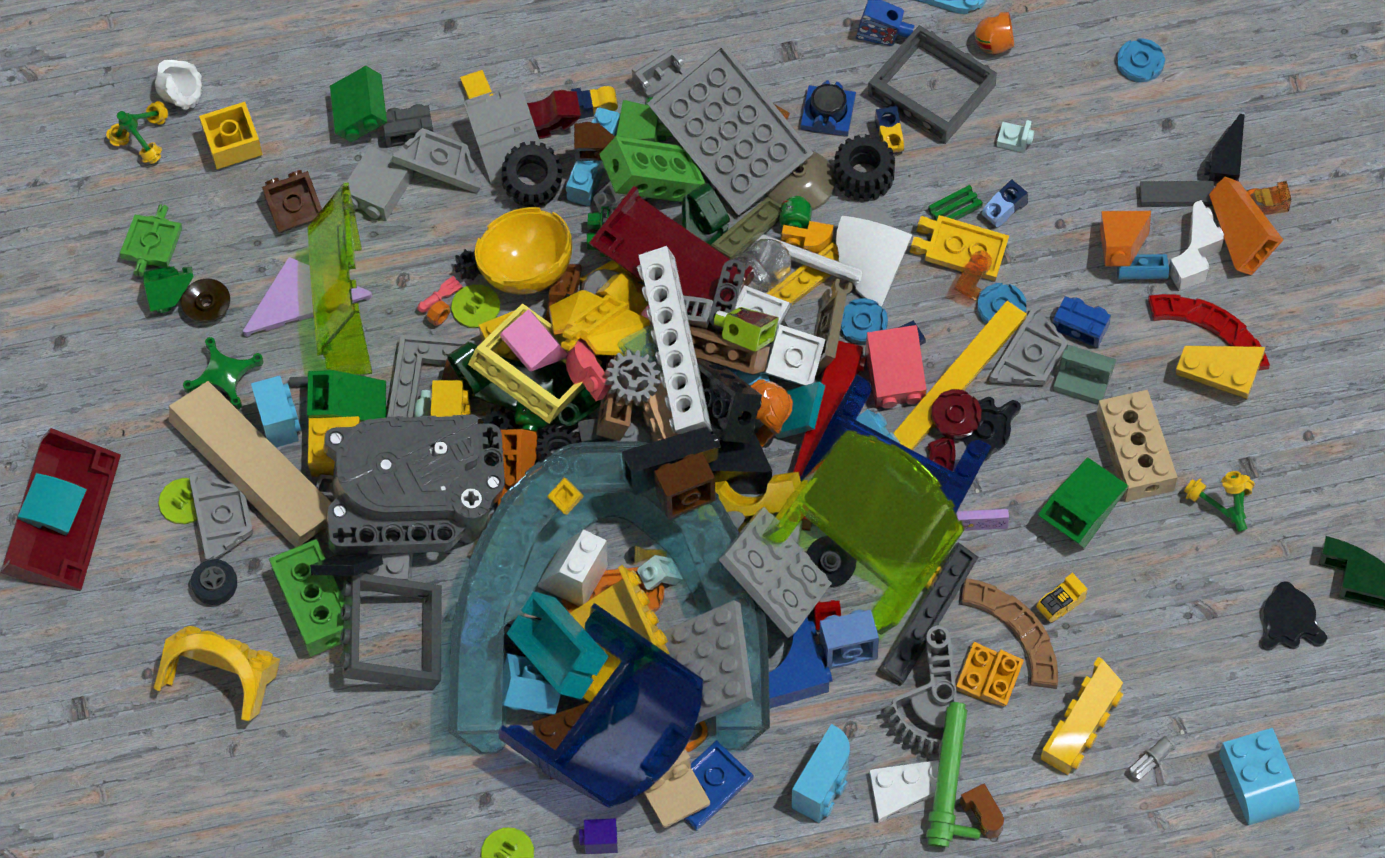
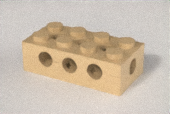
(1136, 445)

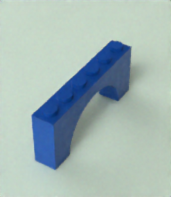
(802, 671)

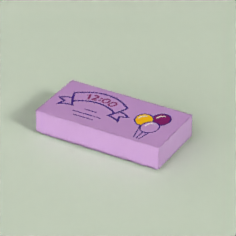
(984, 519)

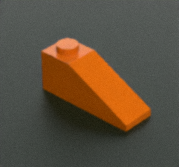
(518, 455)

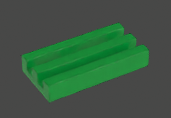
(953, 203)

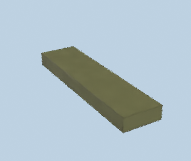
(748, 229)

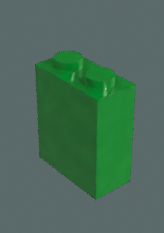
(358, 104)

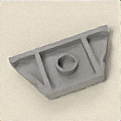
(438, 158)
(1031, 352)
(220, 515)

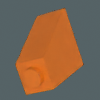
(1123, 235)

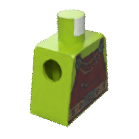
(747, 327)

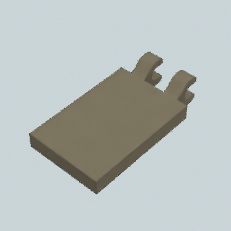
(830, 321)

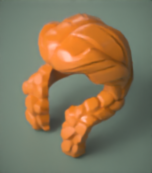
(774, 409)

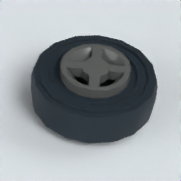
(210, 573)

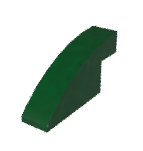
(1363, 572)

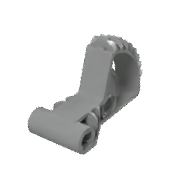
(925, 699)

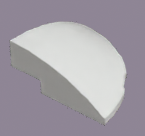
(874, 251)

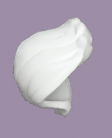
(178, 83)

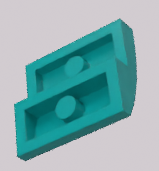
(51, 503)

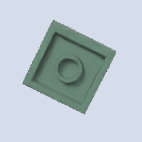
(1084, 374)

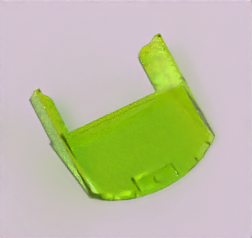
(337, 321)
(880, 512)

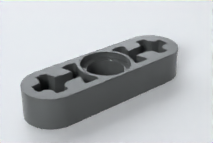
(725, 276)

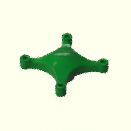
(224, 372)

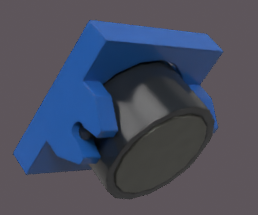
(830, 109)

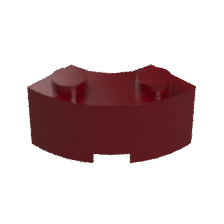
(555, 112)

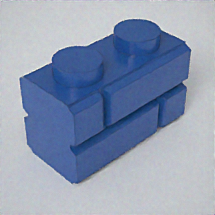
(1082, 321)

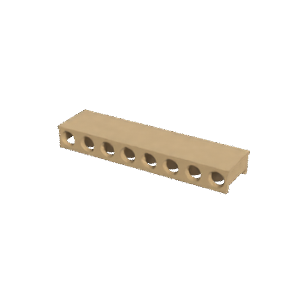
(251, 463)

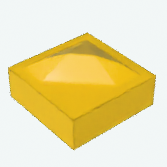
(565, 496)

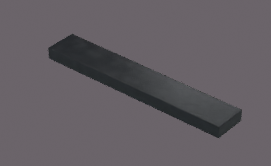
(929, 613)

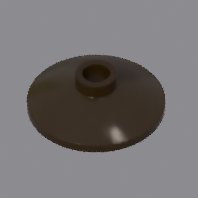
(204, 292)

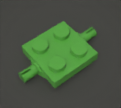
(151, 240)

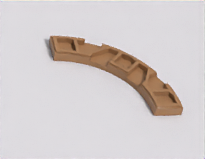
(1024, 625)

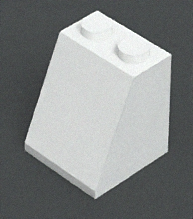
(576, 568)

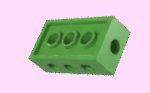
(652, 167)
(299, 593)

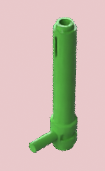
(942, 816)

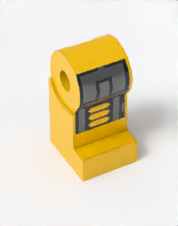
(1062, 598)

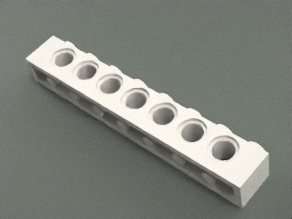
(662, 263)

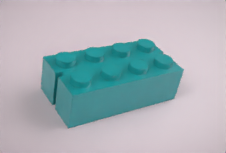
(557, 645)

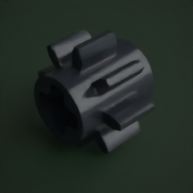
(466, 265)

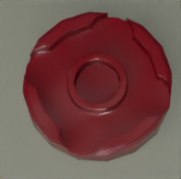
(956, 414)

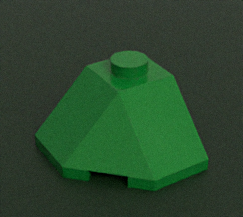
(166, 286)

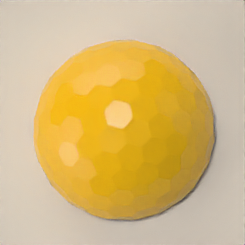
(524, 250)

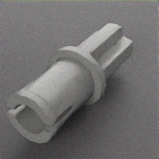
(1152, 758)

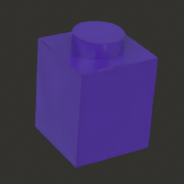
(599, 836)

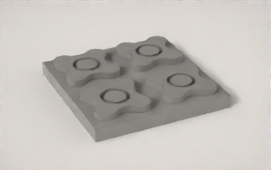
(775, 575)

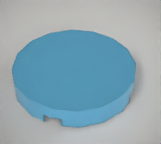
(1141, 60)
(994, 297)
(862, 317)

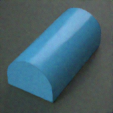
(1145, 267)

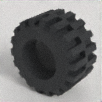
(865, 151)
(531, 155)

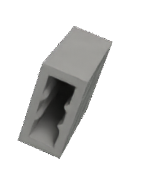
(378, 183)

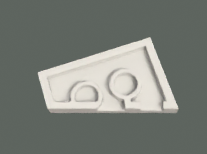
(902, 786)

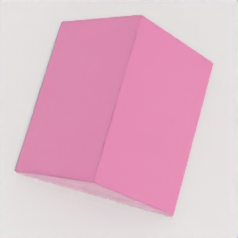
(532, 342)

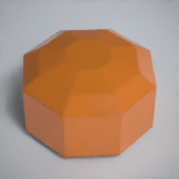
(438, 313)

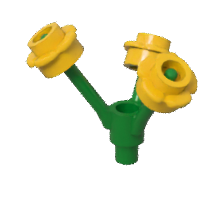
(119, 133)
(1235, 484)

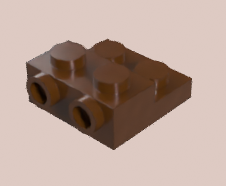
(292, 200)

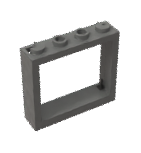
(916, 113)
(432, 616)

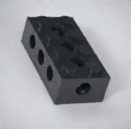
(729, 402)

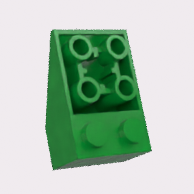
(345, 395)
(1083, 502)

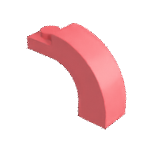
(584, 368)

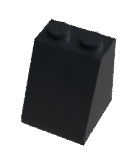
(742, 466)

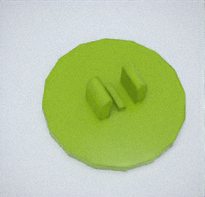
(475, 305)
(177, 502)
(507, 844)

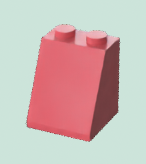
(895, 366)

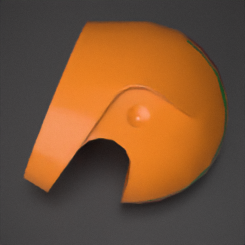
(995, 34)

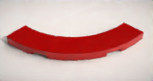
(1205, 315)

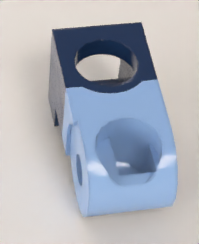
(1005, 203)

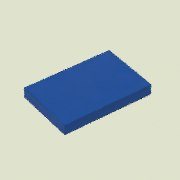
(720, 778)

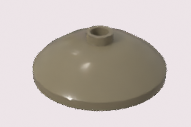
(813, 184)

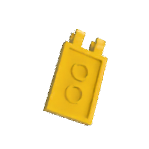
(956, 242)

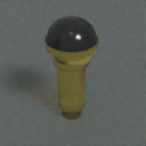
(637, 554)

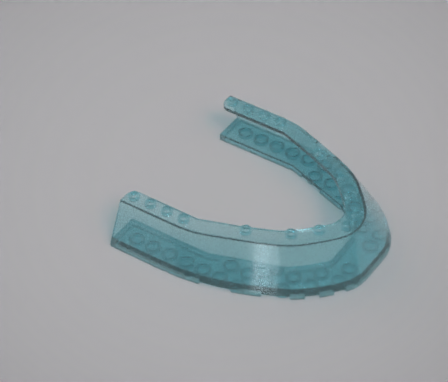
(520, 547)

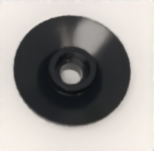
(838, 572)

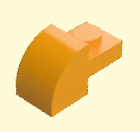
(813, 239)

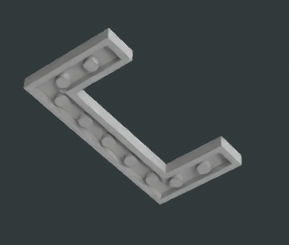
(411, 355)

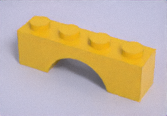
(774, 498)

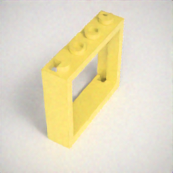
(514, 381)

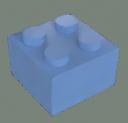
(849, 639)

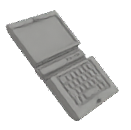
(499, 125)

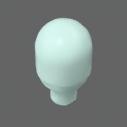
(423, 405)

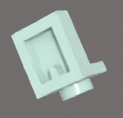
(1015, 136)
(659, 570)

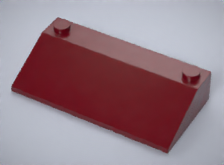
(640, 228)
(44, 554)

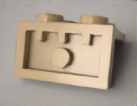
(677, 793)

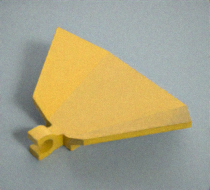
(595, 320)

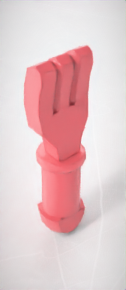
(446, 290)

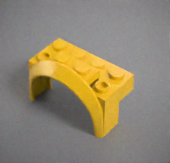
(252, 666)

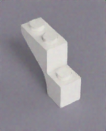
(1205, 239)

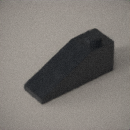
(1227, 154)

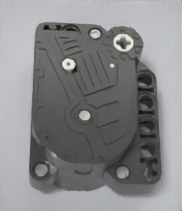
(411, 482)

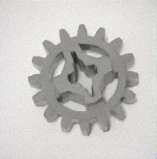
(642, 374)

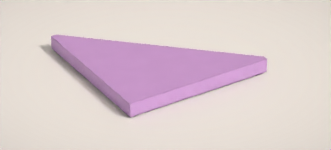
(289, 299)

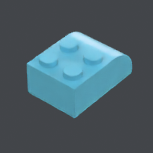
(823, 776)
(1260, 776)

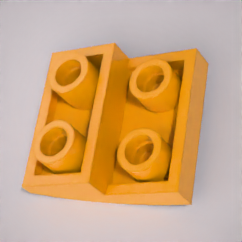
(989, 674)

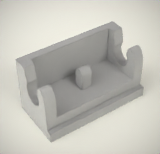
(658, 71)

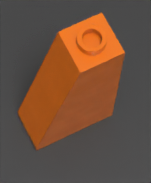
(1244, 225)

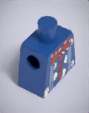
(882, 23)

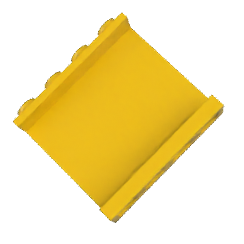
(630, 606)

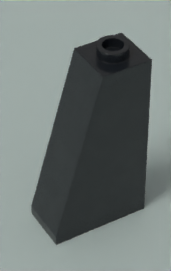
(643, 460)

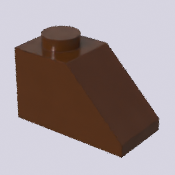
(590, 141)

